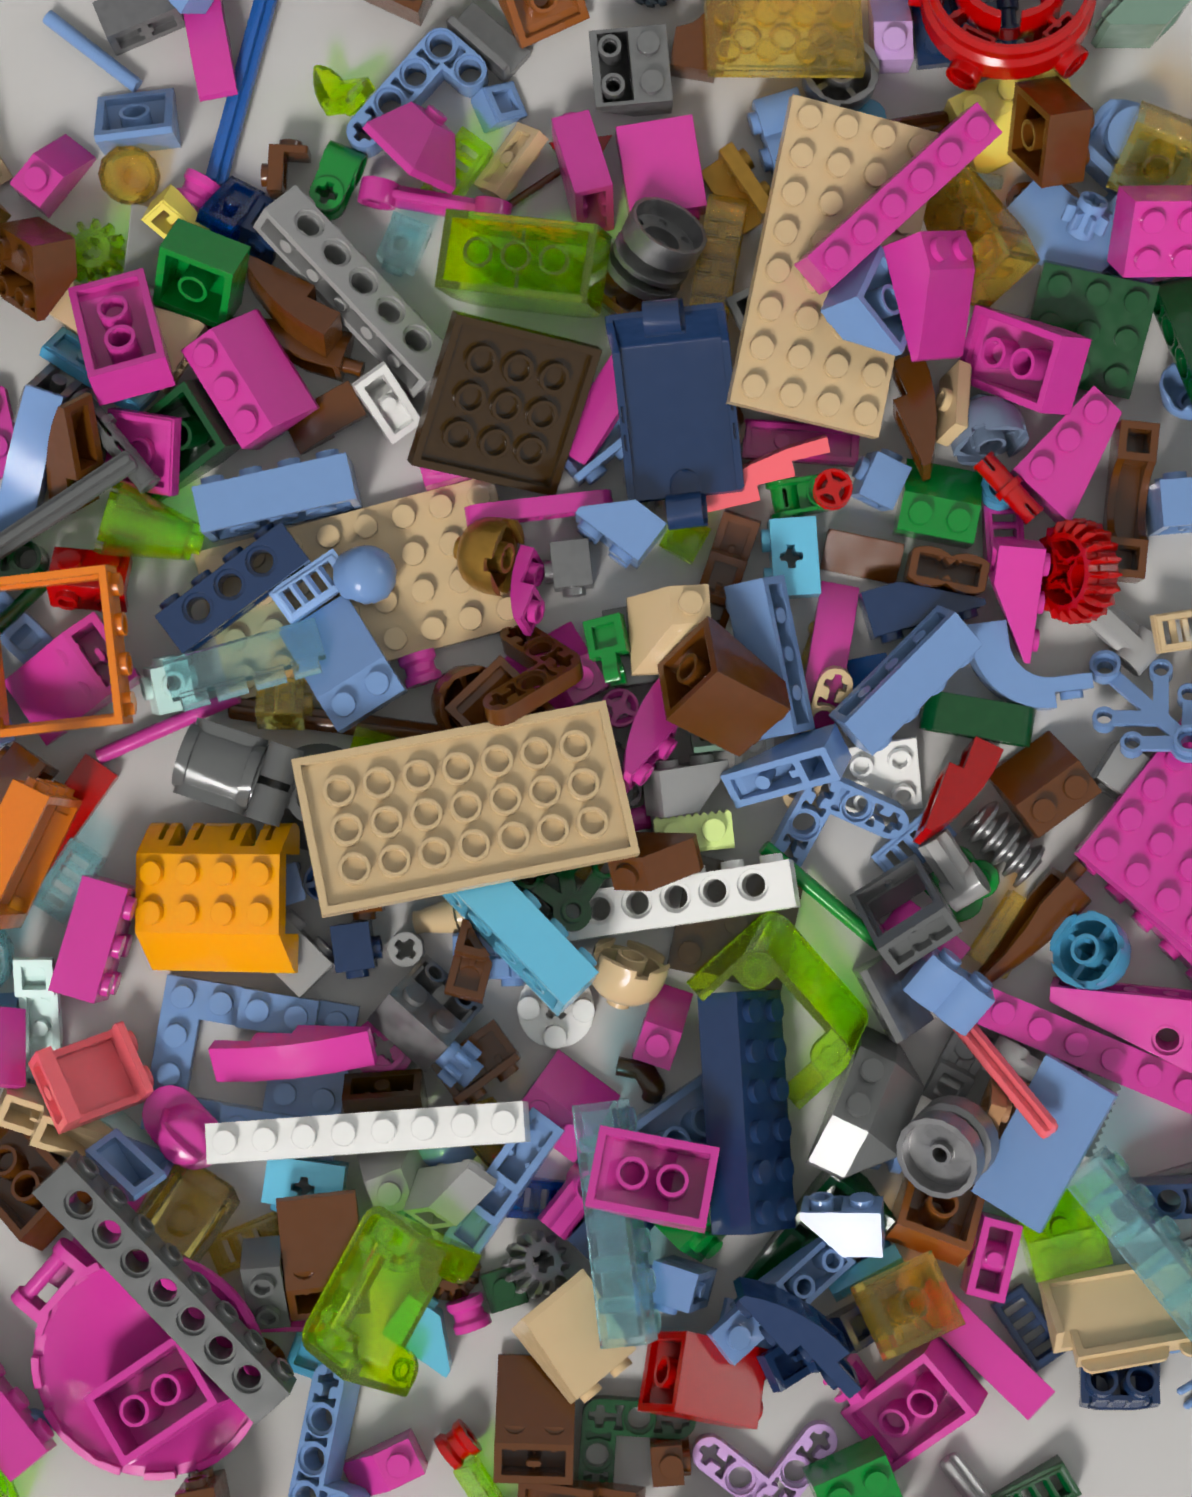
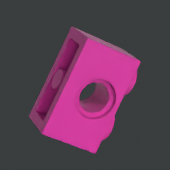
(992, 1258)

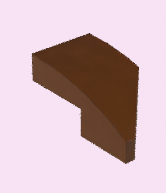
(469, 967)

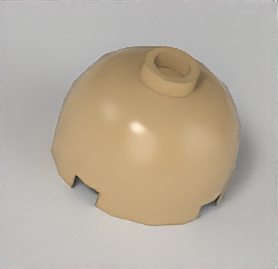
(628, 973)

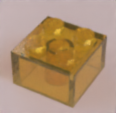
(907, 1306)

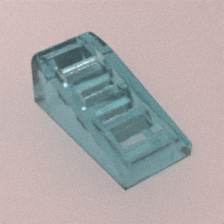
(76, 847)

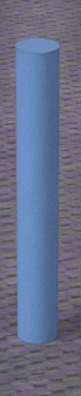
(92, 51)

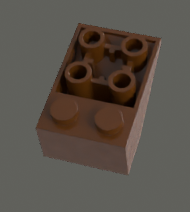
(312, 1240)
(531, 1425)

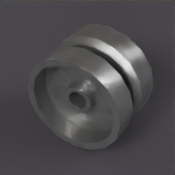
(947, 1147)

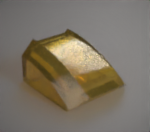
(191, 1209)

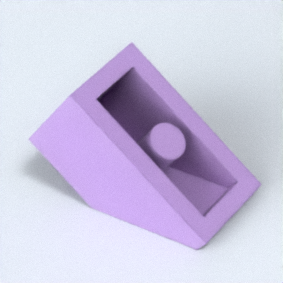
(891, 34)

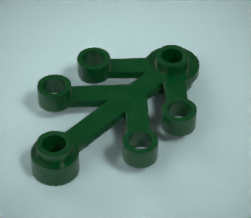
(568, 895)

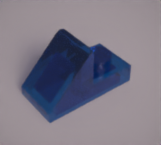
(228, 207)

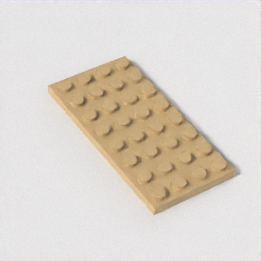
(786, 350)
(430, 598)
(464, 808)

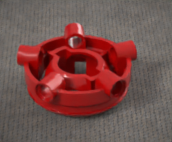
(974, 51)

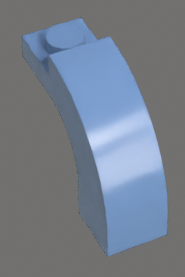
(1010, 681)

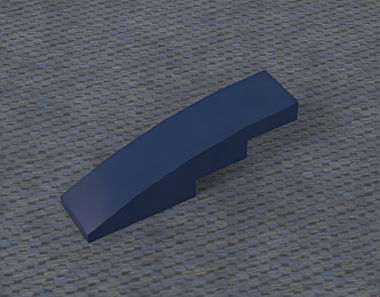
(785, 1370)

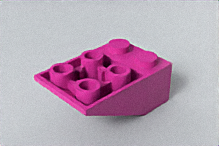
(66, 677)

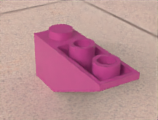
(1017, 580)

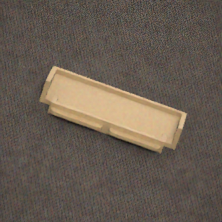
(1109, 1320)

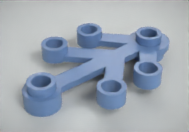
(1148, 713)

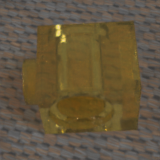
(284, 706)

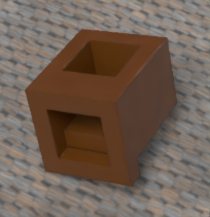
(670, 1461)

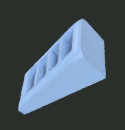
(290, 584)

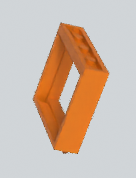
(118, 660)
(32, 829)

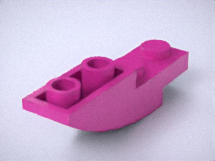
(648, 739)

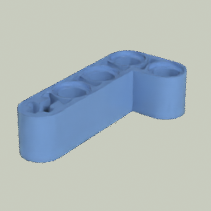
(436, 71)
(340, 1398)

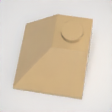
(661, 621)

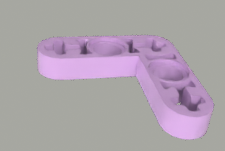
(760, 1481)

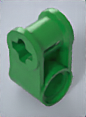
(337, 174)
(798, 496)

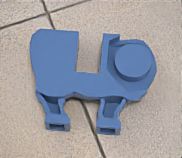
(1041, 208)

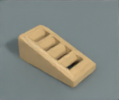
(1158, 631)

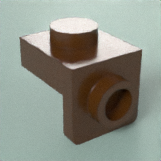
(275, 172)

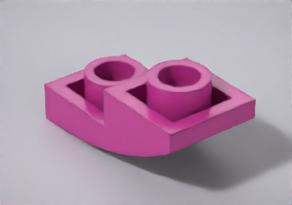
(526, 601)

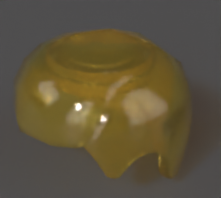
(129, 175)

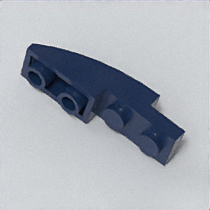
(798, 1325)

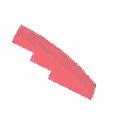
(769, 468)

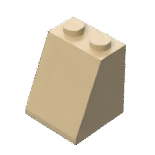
(566, 1342)

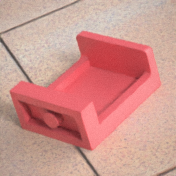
(91, 1078)

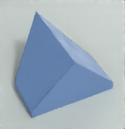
(129, 1164)

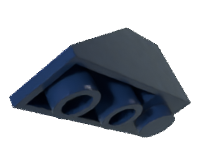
(904, 605)

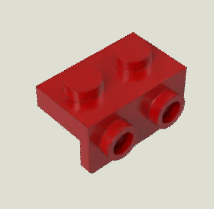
(85, 594)

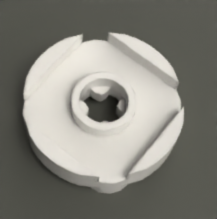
(555, 1031)

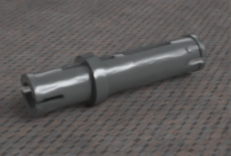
(144, 477)

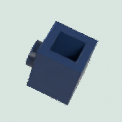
(355, 948)

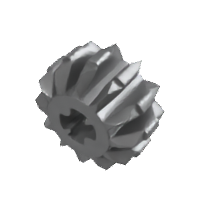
(549, 1262)

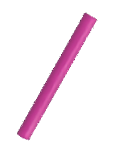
(162, 729)

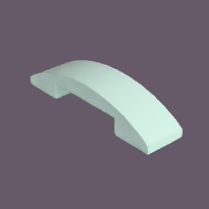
(42, 1006)

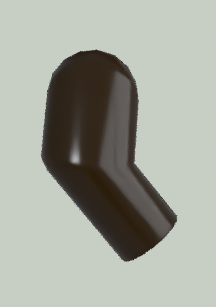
(646, 1076)

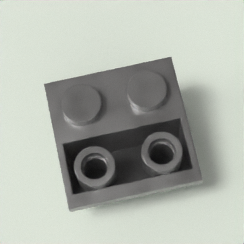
(631, 70)
(420, 1015)

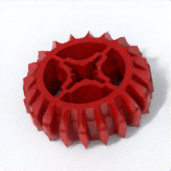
(1081, 571)

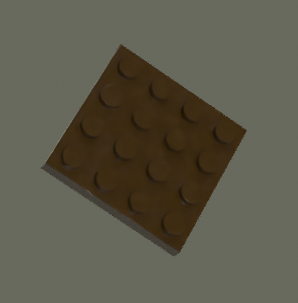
(504, 404)

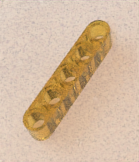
(719, 260)

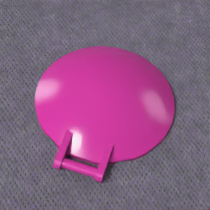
(97, 1331)

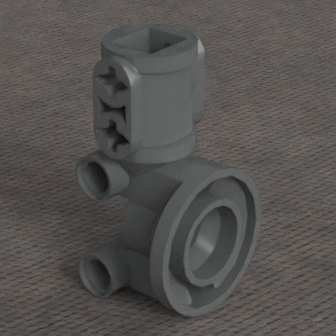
(241, 773)

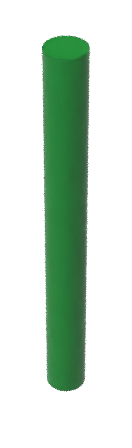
(825, 898)

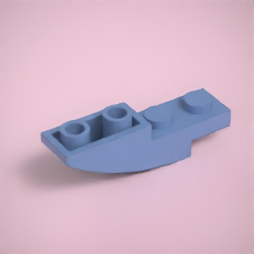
(801, 1274)

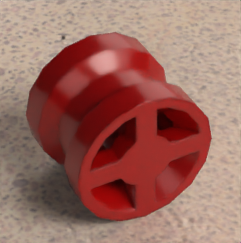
(830, 482)
(457, 1444)

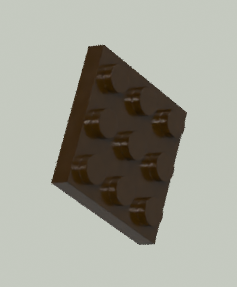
(700, 942)

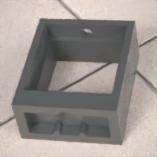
(916, 934)

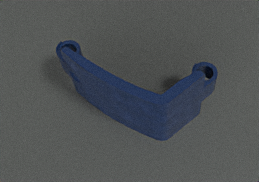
(673, 408)

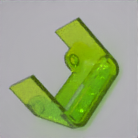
(777, 949)

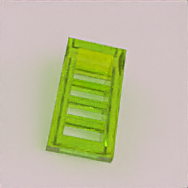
(476, 166)

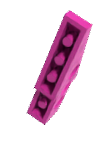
(1135, 1015)

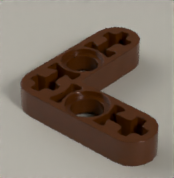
(512, 699)

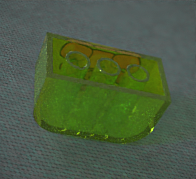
(523, 263)

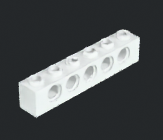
(779, 894)

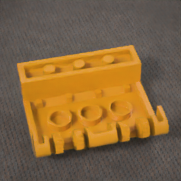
(215, 897)

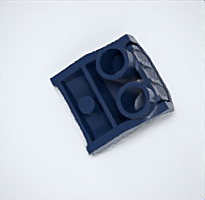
(1121, 1389)

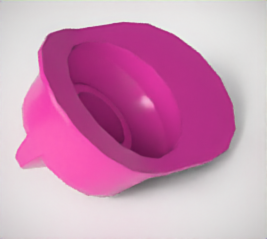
(177, 1125)

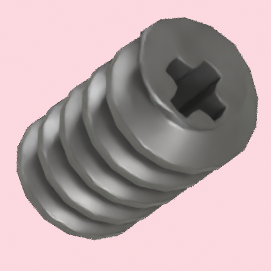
(1005, 842)

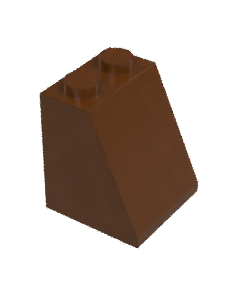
(721, 689)

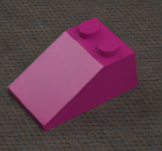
(933, 291)
(120, 337)
(1025, 360)
(652, 1178)
(917, 1402)

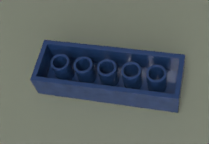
(747, 1111)

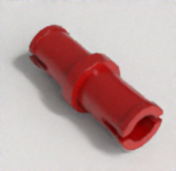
(1008, 488)

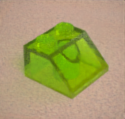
(1067, 1243)

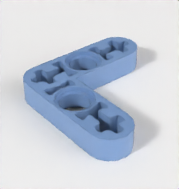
(834, 804)

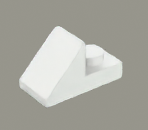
(386, 402)

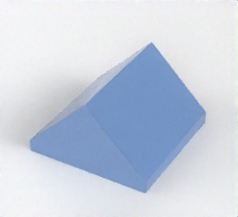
(138, 120)

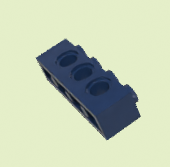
(224, 610)

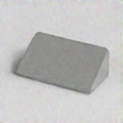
(142, 245)

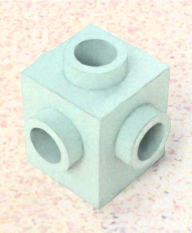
(154, 688)

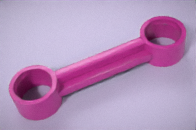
(387, 195)

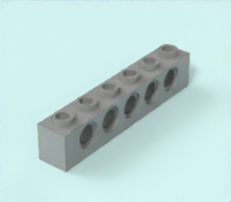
(335, 284)

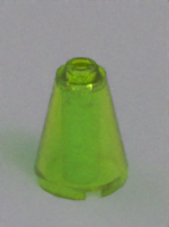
(145, 528)

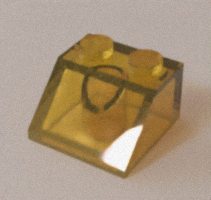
(1154, 150)

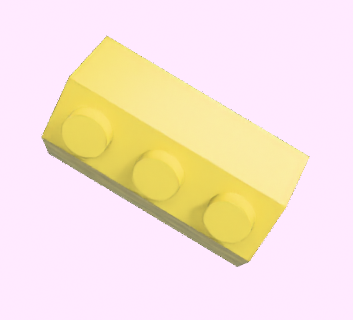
(997, 101)

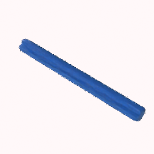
(237, 105)

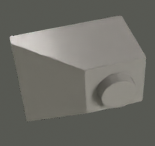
(390, 1176)

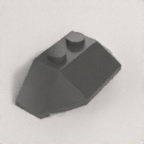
(867, 1108)

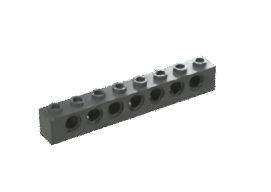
(169, 1308)

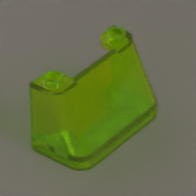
(380, 1297)

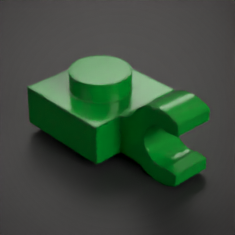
(605, 642)

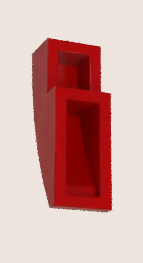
(957, 787)

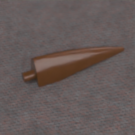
(332, 367)
(1038, 919)

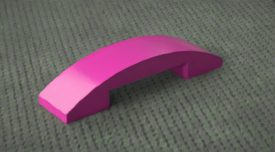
(830, 640)

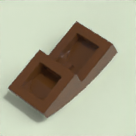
(337, 412)

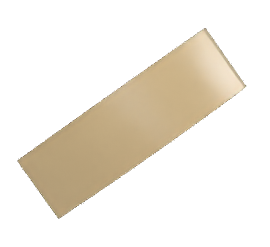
(26, 1113)

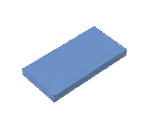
(1036, 1171)

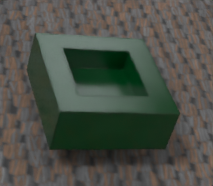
(499, 1292)

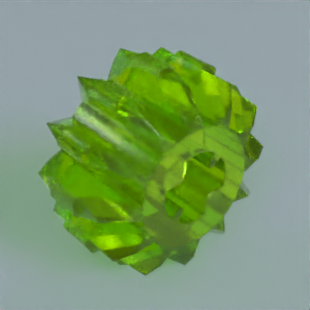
(106, 242)

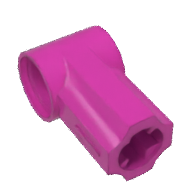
(566, 1207)

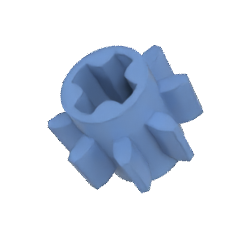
(1087, 216)
(459, 1064)

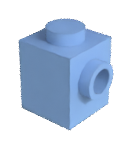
(879, 479)

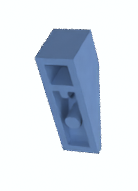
(789, 767)

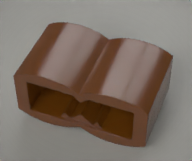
(938, 569)

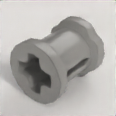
(394, 949)

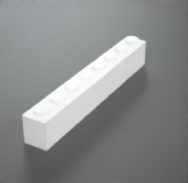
(367, 1132)

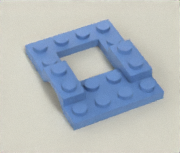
(194, 999)

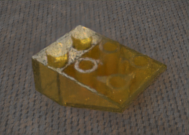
(998, 240)

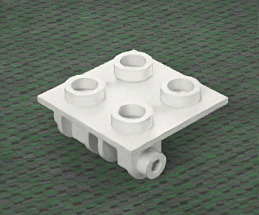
(888, 772)

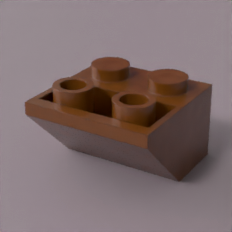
(35, 265)

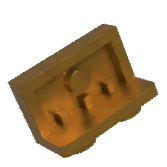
(733, 177)

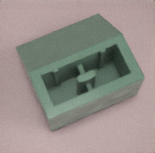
(1136, 22)

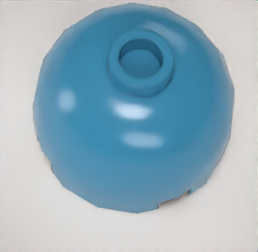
(1090, 951)

